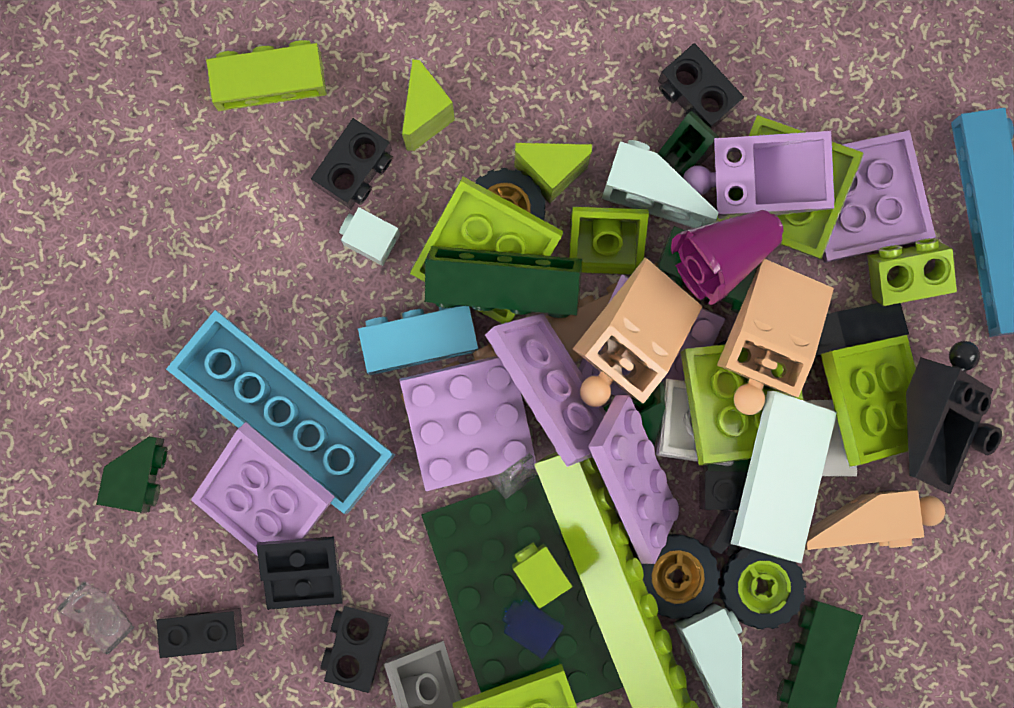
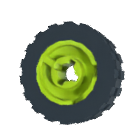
(762, 609)

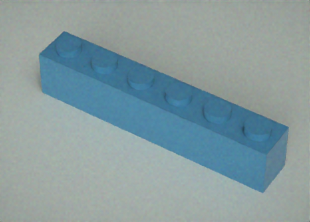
(988, 188)

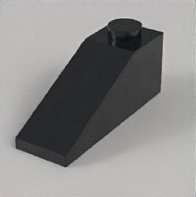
(861, 326)

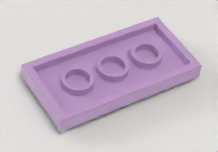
(548, 384)
(634, 478)

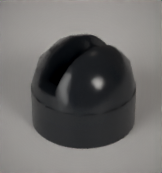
(986, 438)

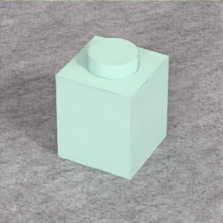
(369, 235)

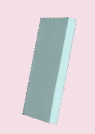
(783, 477)

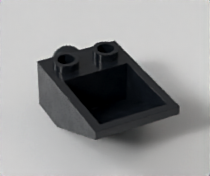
(944, 415)

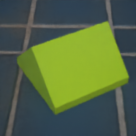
(426, 109)
(552, 165)
(608, 238)

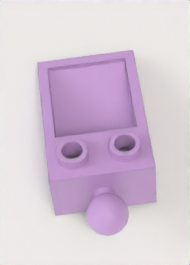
(774, 173)

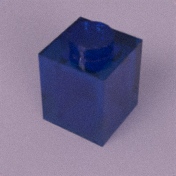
(531, 627)

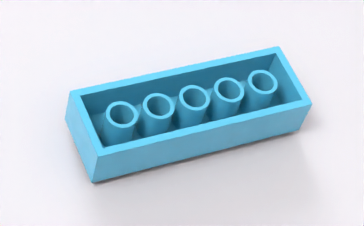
(258, 389)

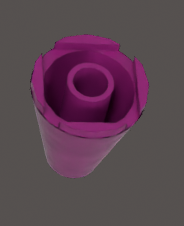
(725, 252)

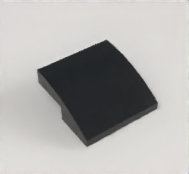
(300, 572)

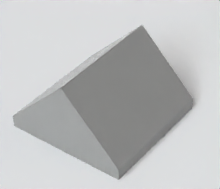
(423, 678)

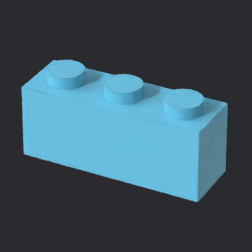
(417, 338)

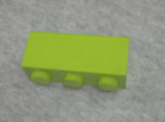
(266, 75)

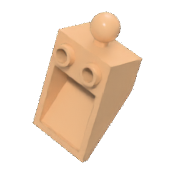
(776, 325)
(639, 333)
(880, 517)

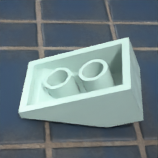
(648, 182)
(715, 653)

